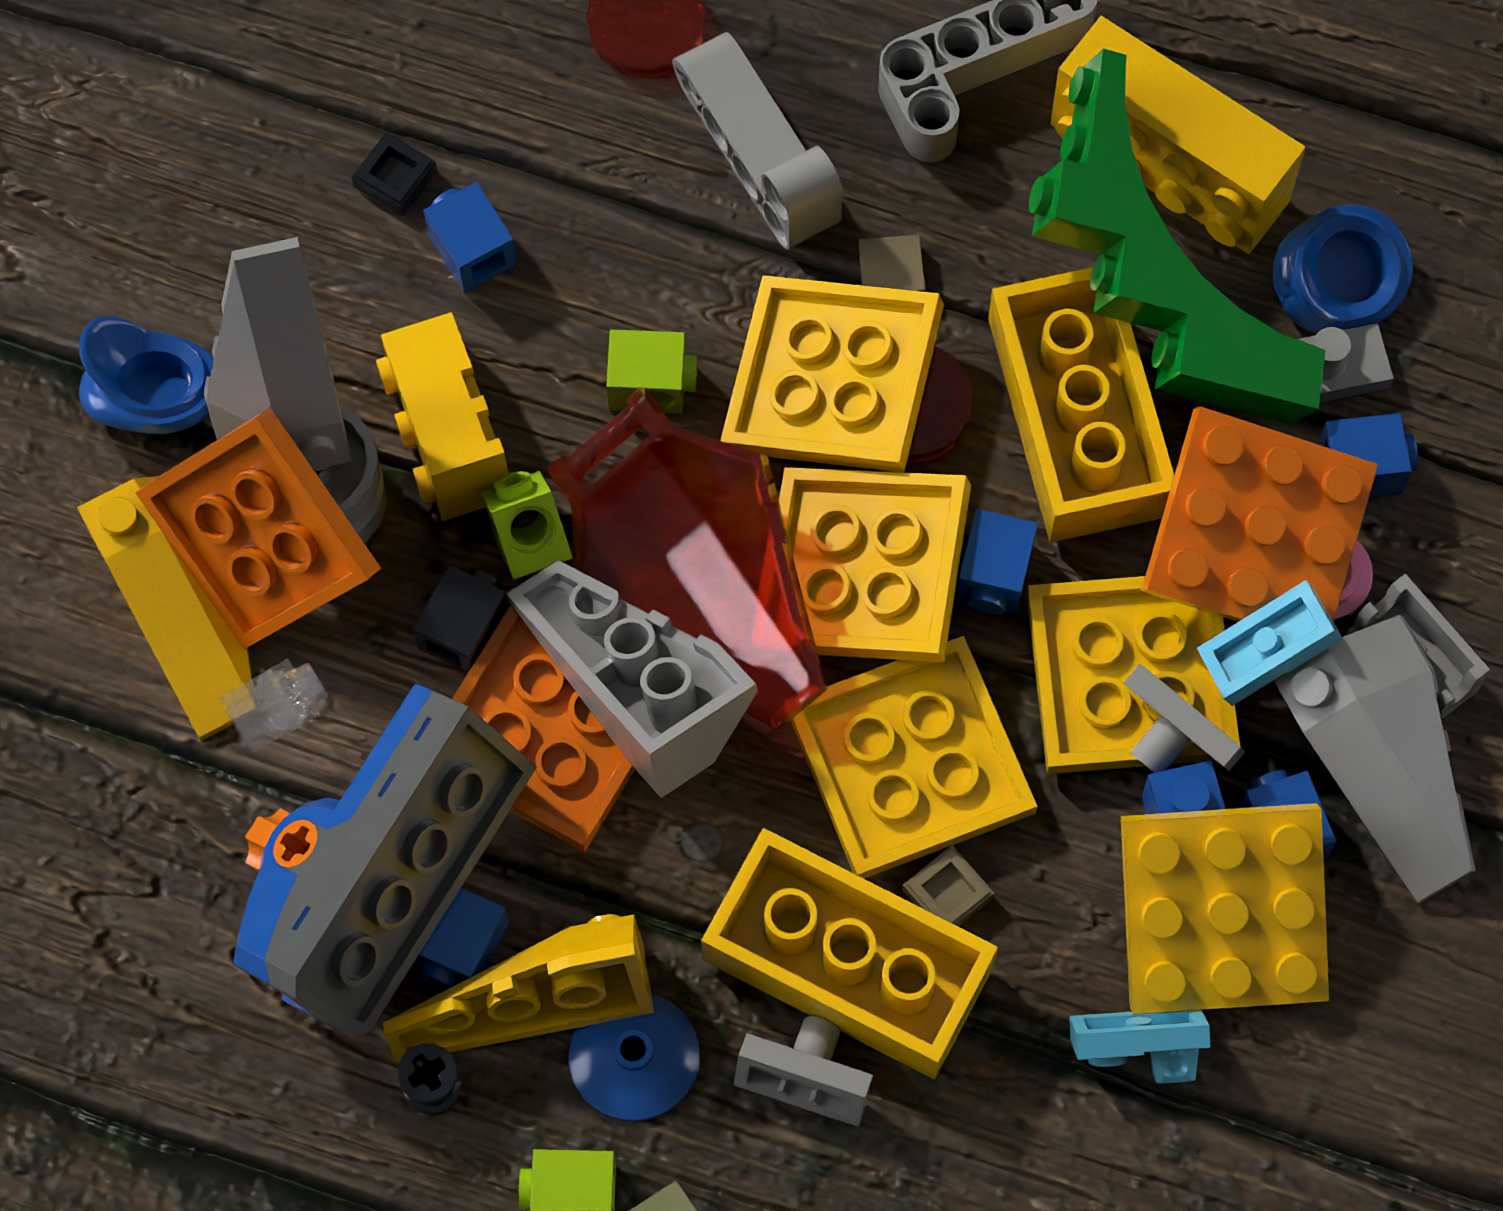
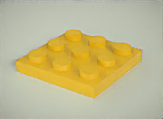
(833, 373)
(876, 558)
(1086, 648)
(912, 760)
(1225, 908)

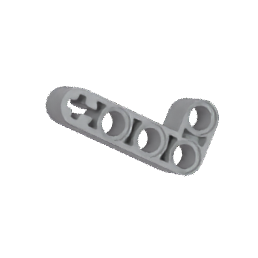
(1050, 30)
(789, 186)

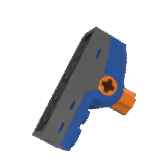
(366, 878)

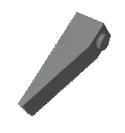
(275, 354)
(648, 684)
(1381, 736)

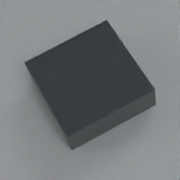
(394, 173)

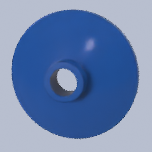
(642, 1087)

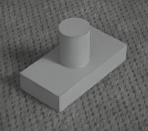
(1352, 362)
(1176, 727)
(805, 1073)

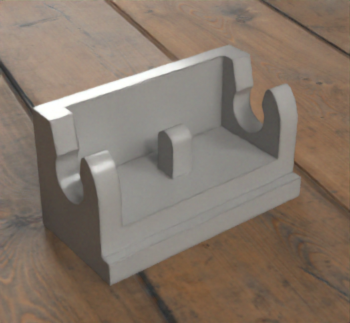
(1455, 664)

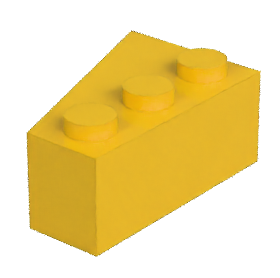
(442, 415)

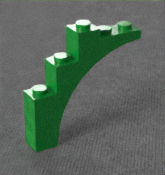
(1144, 278)

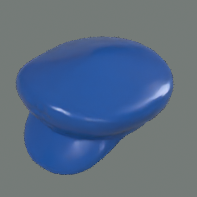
(1342, 269)
(142, 377)

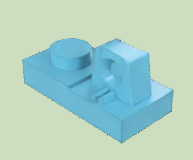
(1269, 643)
(1167, 1036)

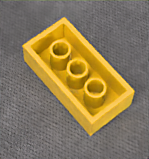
(1192, 141)
(1080, 407)
(848, 953)

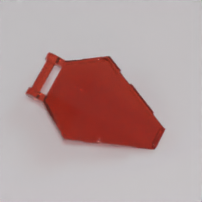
(701, 540)

